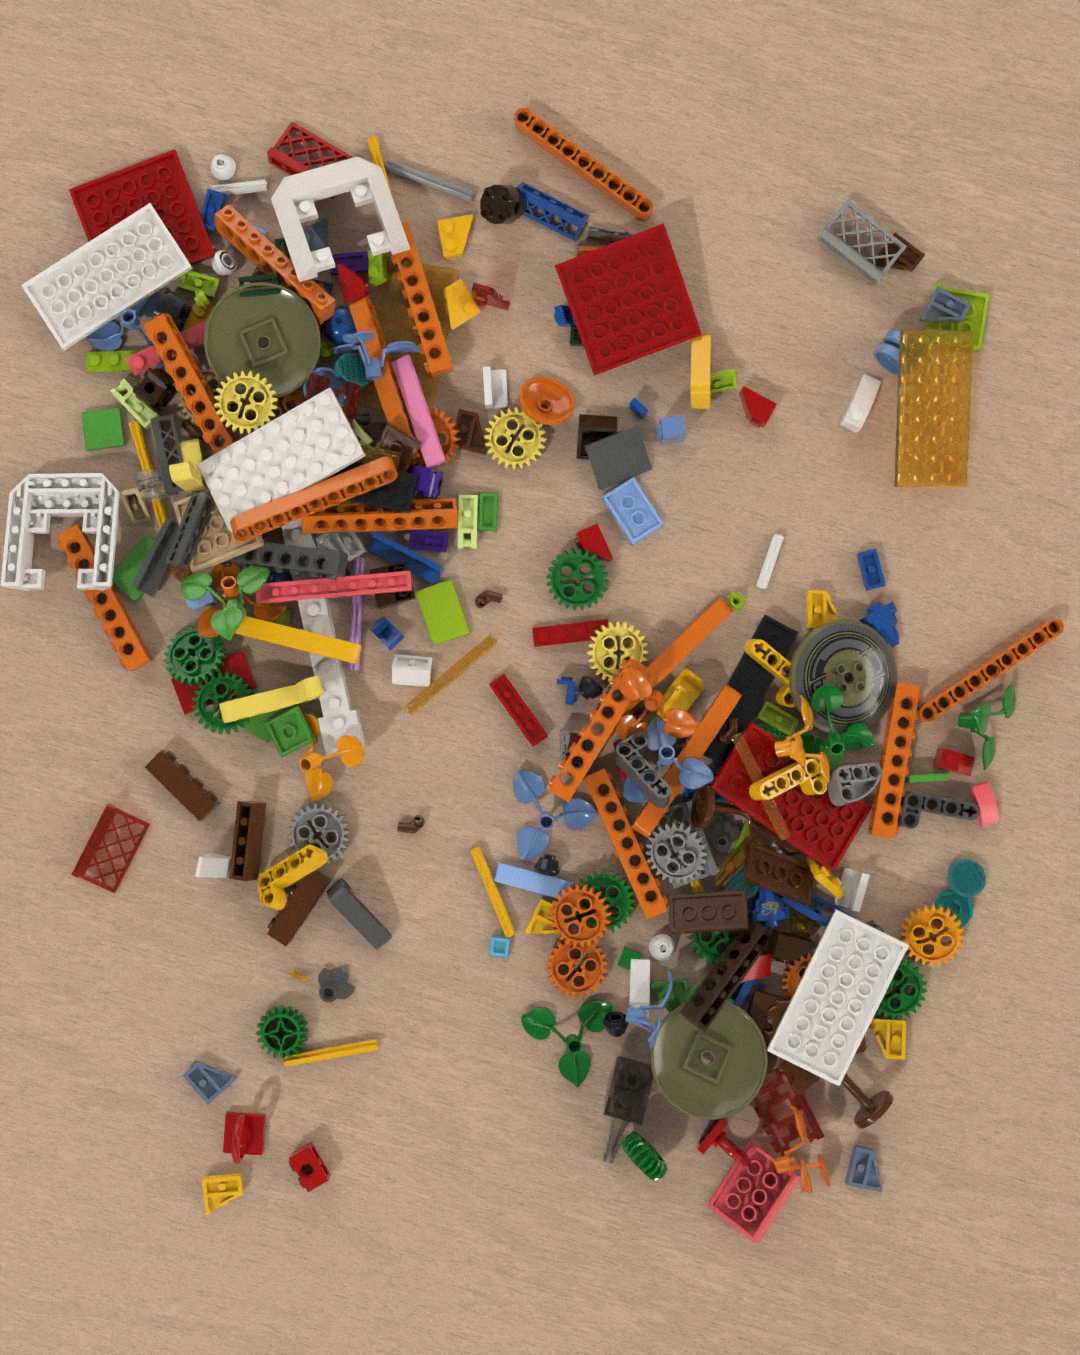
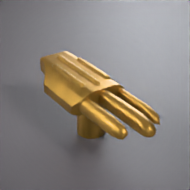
(732, 867)

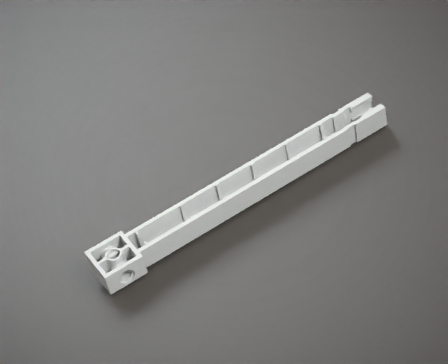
(316, 618)

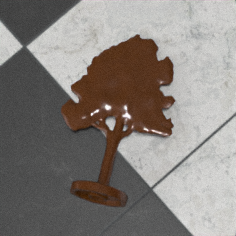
(702, 813)
(871, 1108)

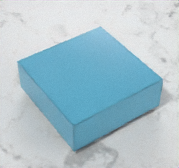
(499, 946)

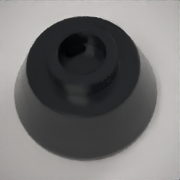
(589, 688)
(547, 865)
(615, 1023)

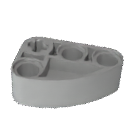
(853, 782)

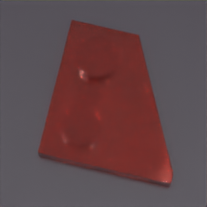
(487, 295)

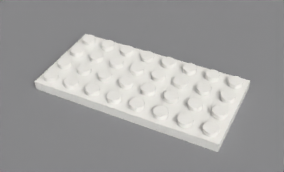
(106, 276)
(282, 456)
(837, 997)

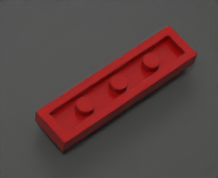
(567, 633)
(518, 710)

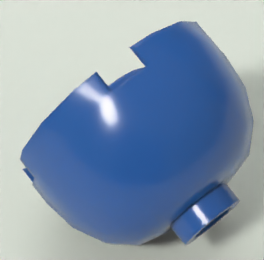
(339, 325)

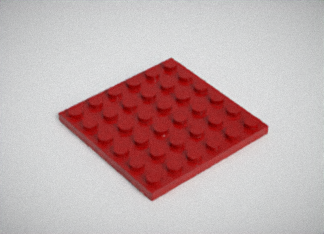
(154, 181)
(628, 299)

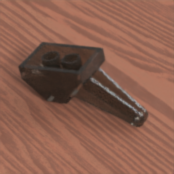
(626, 1098)

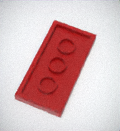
(234, 664)

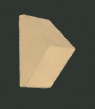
(136, 509)

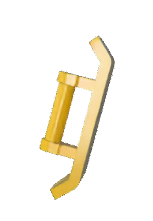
(680, 694)

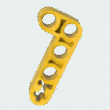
(700, 371)
(774, 668)
(808, 777)
(288, 871)

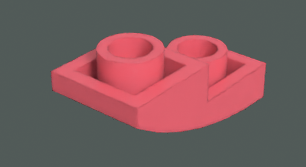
(984, 798)

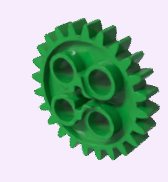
(573, 562)
(204, 666)
(210, 692)
(621, 900)
(702, 945)
(905, 1002)

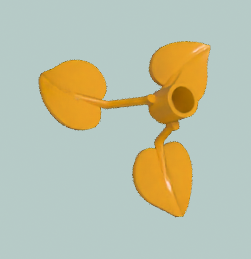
(795, 748)
(318, 782)

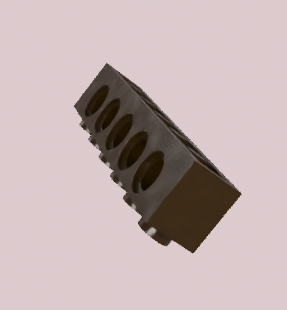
(726, 975)

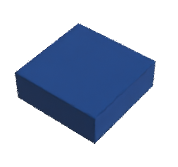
(638, 408)

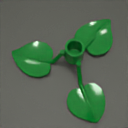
(979, 719)
(856, 735)
(576, 1063)

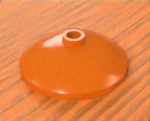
(546, 401)

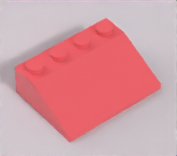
(753, 1193)

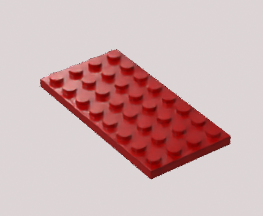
(813, 821)

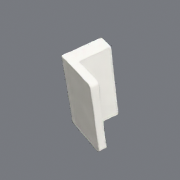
(495, 388)
(411, 670)
(854, 889)

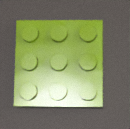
(974, 318)

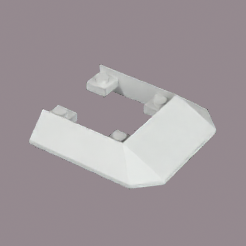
(296, 200)
(60, 495)

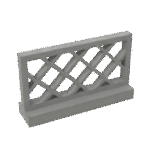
(853, 257)
(711, 868)

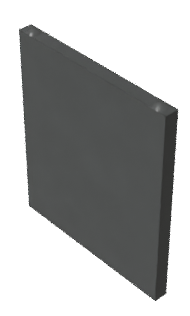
(618, 457)

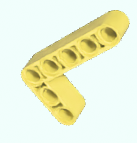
(187, 473)
(273, 700)

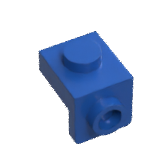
(563, 316)
(387, 633)
(572, 694)

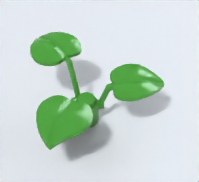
(226, 621)

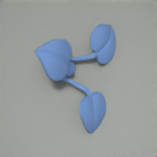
(108, 336)
(372, 365)
(693, 773)
(530, 840)
(638, 1016)

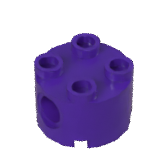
(428, 481)

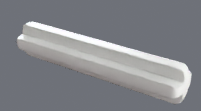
(242, 187)
(770, 561)

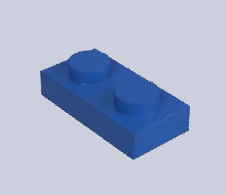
(213, 203)
(870, 569)

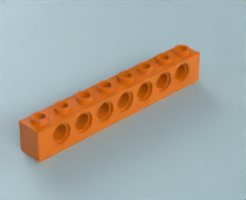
(272, 261)
(154, 330)
(443, 363)
(360, 517)
(140, 654)
(889, 750)
(566, 791)
(659, 903)

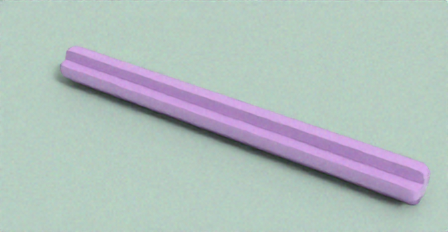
(356, 612)

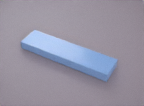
(530, 880)

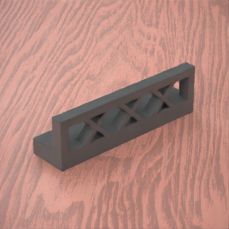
(163, 452)
(190, 530)
(154, 565)

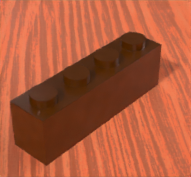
(182, 784)
(247, 840)
(298, 907)

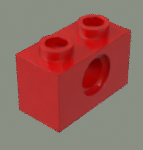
(309, 1155)

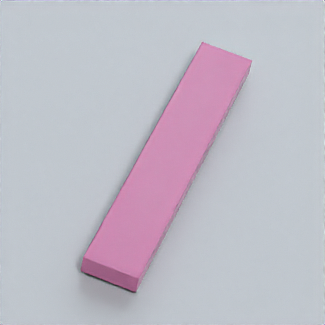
(418, 411)

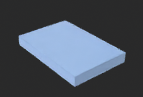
(632, 510)

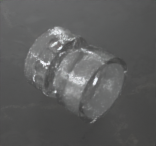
(151, 485)

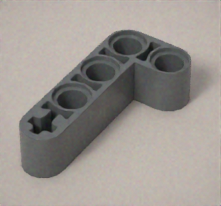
(658, 790)
(939, 808)
(357, 914)

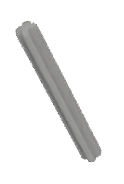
(429, 180)

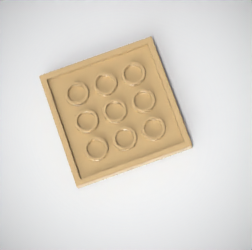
(216, 540)

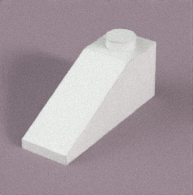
(860, 403)
(213, 866)
(639, 984)

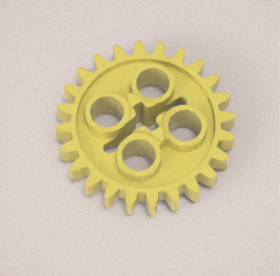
(228, 396)
(529, 447)
(599, 652)

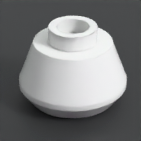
(223, 167)
(224, 263)
(656, 950)

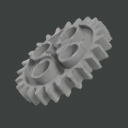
(333, 824)
(691, 844)

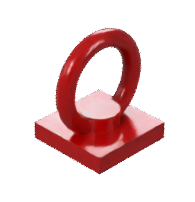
(243, 1134)
(717, 1137)

